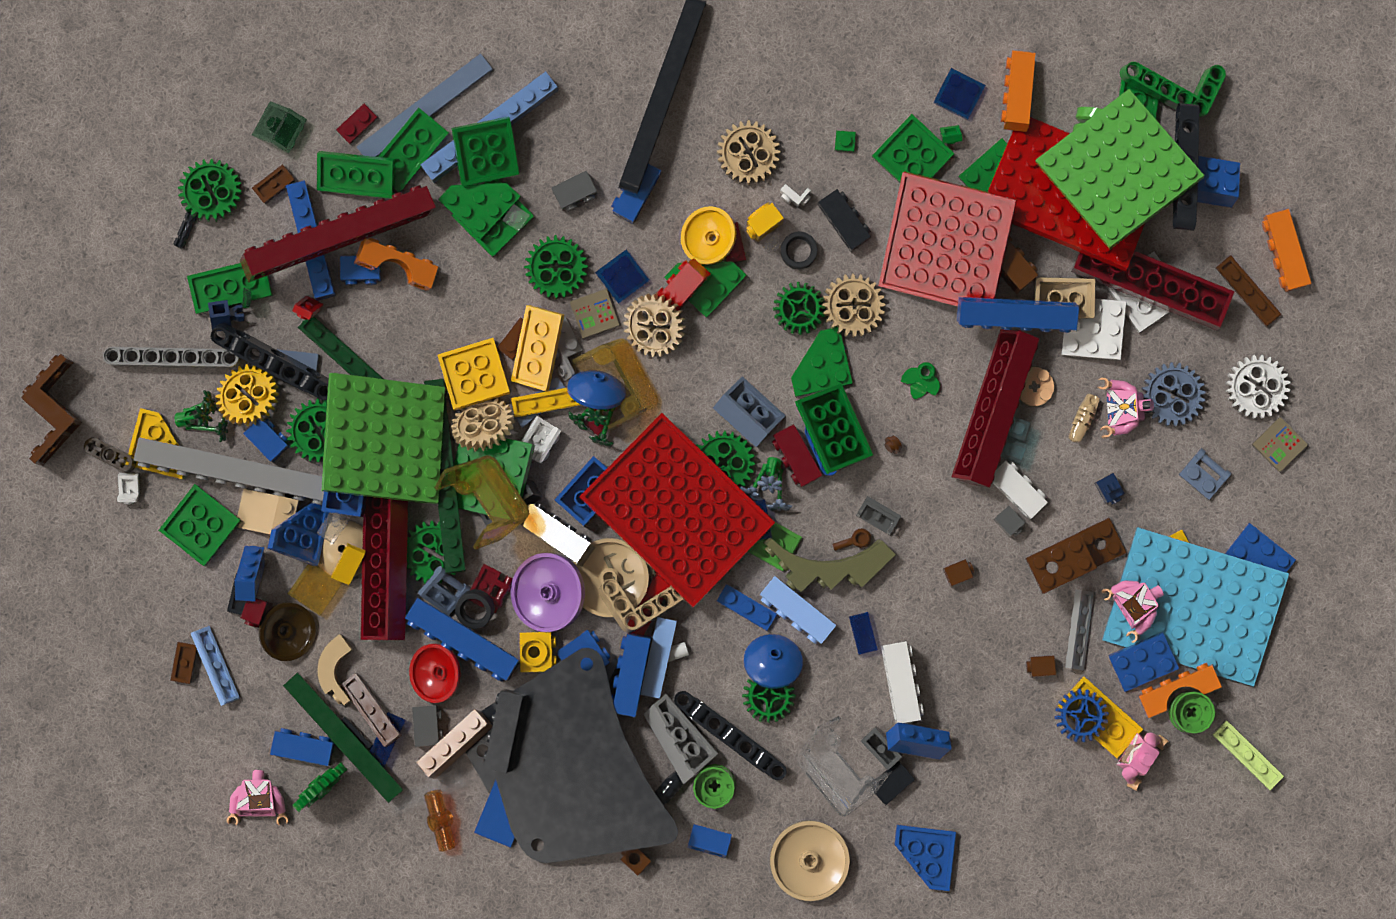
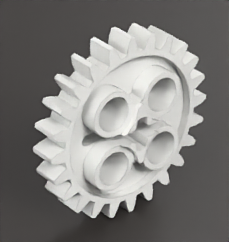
(1267, 372)

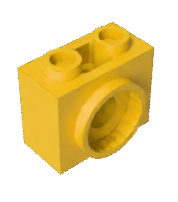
(763, 221)
(545, 643)

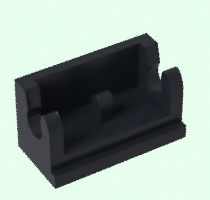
(896, 782)

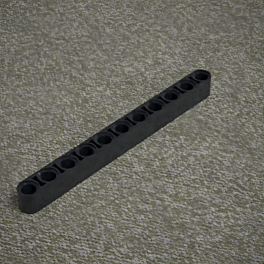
(662, 95)

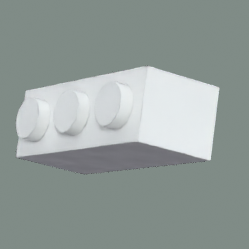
(1019, 489)

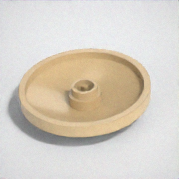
(596, 572)
(809, 860)

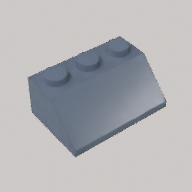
(749, 411)

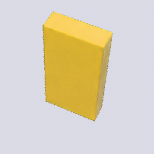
(348, 564)

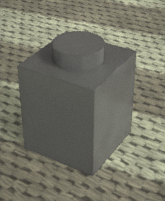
(1009, 521)

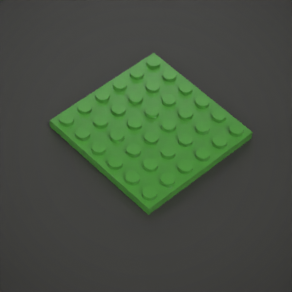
(1119, 169)
(383, 438)

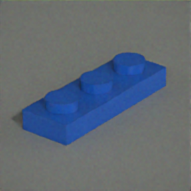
(746, 607)

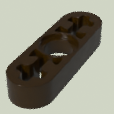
(101, 455)

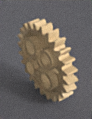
(733, 160)
(854, 322)
(654, 341)
(483, 424)

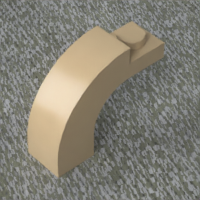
(327, 667)

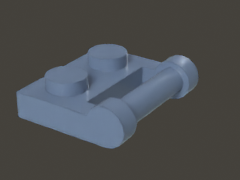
(1200, 479)
(439, 595)

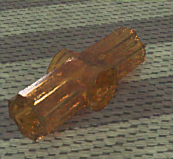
(440, 820)

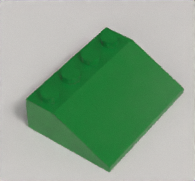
(834, 428)

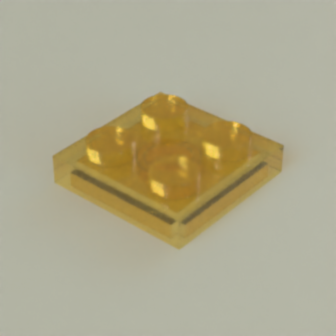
(315, 589)

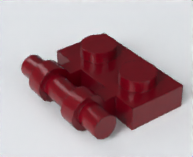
(486, 582)

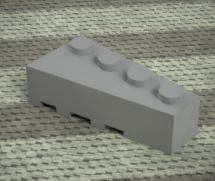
(679, 738)

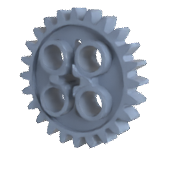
(1180, 377)

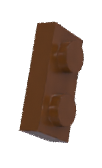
(273, 184)
(510, 342)
(184, 663)

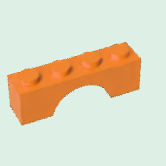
(419, 272)
(1156, 699)

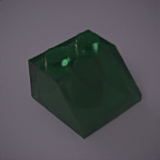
(279, 127)

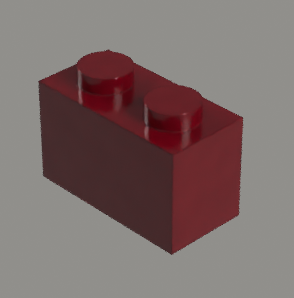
(255, 611)

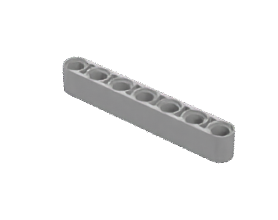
(162, 357)

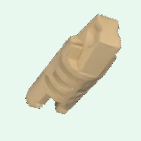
(1084, 417)

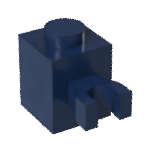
(220, 313)
(1109, 489)

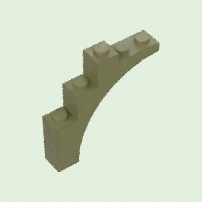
(859, 567)

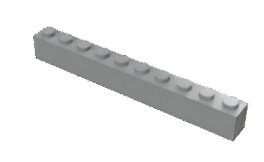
(229, 469)

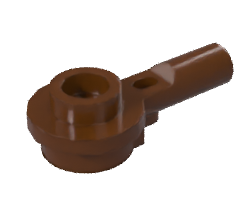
(860, 538)

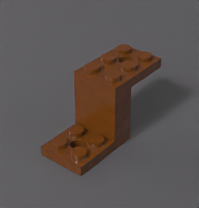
(50, 409)
(1075, 555)

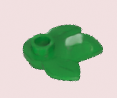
(920, 383)

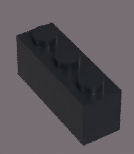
(844, 219)

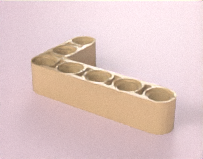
(629, 611)

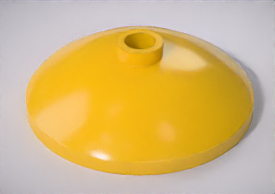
(700, 228)

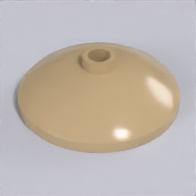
(330, 552)

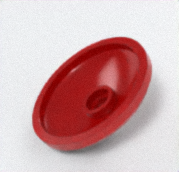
(427, 676)

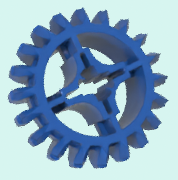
(1079, 724)

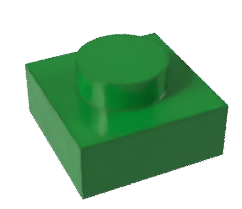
(950, 134)
(845, 141)

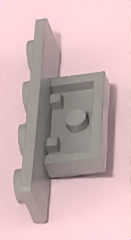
(567, 347)

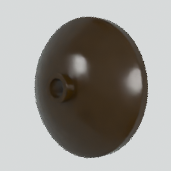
(298, 631)

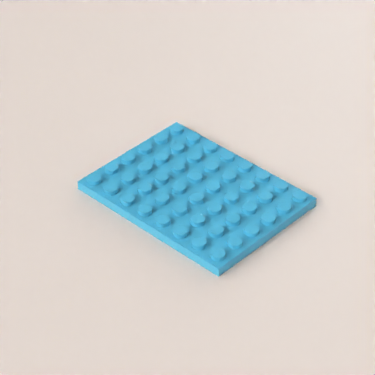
(1211, 604)

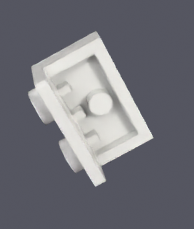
(543, 436)

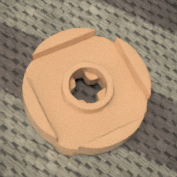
(1043, 393)

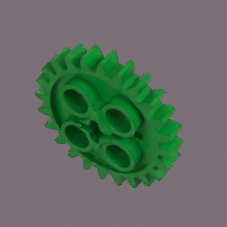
(194, 198)
(556, 249)
(303, 440)
(710, 449)
(423, 568)
(319, 787)

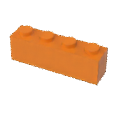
(1019, 91)
(1287, 250)

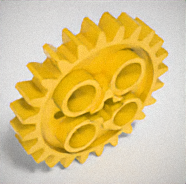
(234, 408)

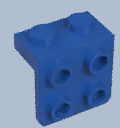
(585, 640)

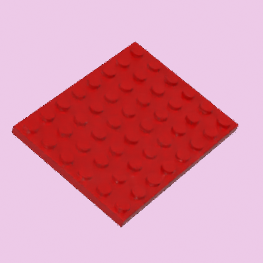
(1042, 205)
(677, 510)

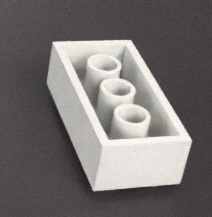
(901, 682)

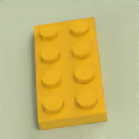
(537, 347)
(1120, 727)

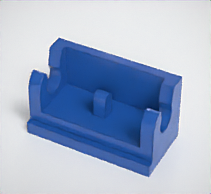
(709, 841)

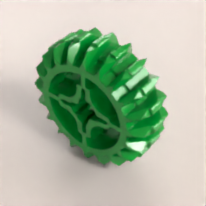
(807, 313)
(768, 713)

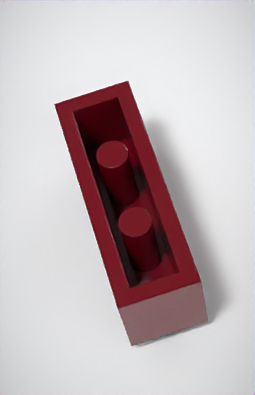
(796, 456)

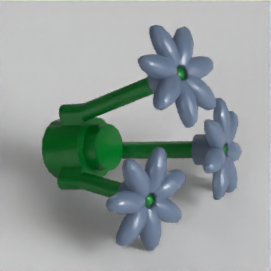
(772, 469)

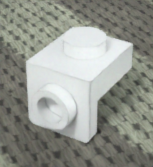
(789, 196)
(128, 488)

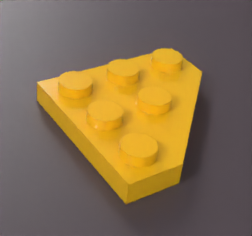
(152, 427)

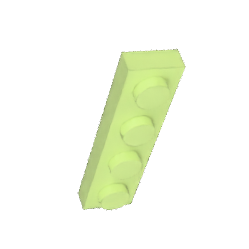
(1248, 755)

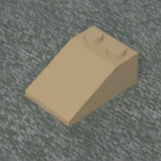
(1068, 290)
(264, 511)

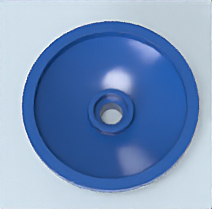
(596, 389)
(773, 670)

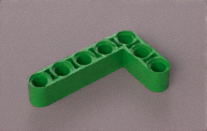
(1174, 90)

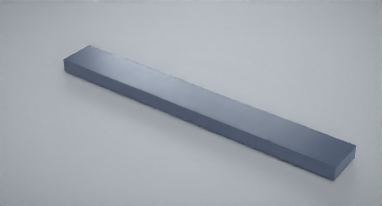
(430, 104)

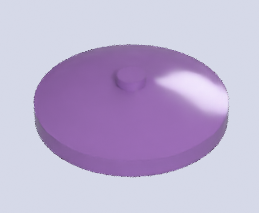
(547, 592)

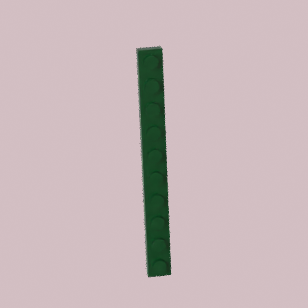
(448, 502)

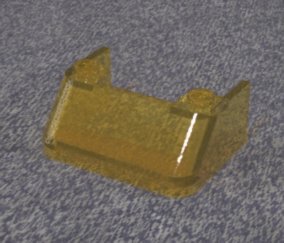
(643, 395)
(494, 493)

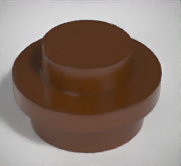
(893, 444)

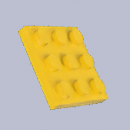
(473, 374)

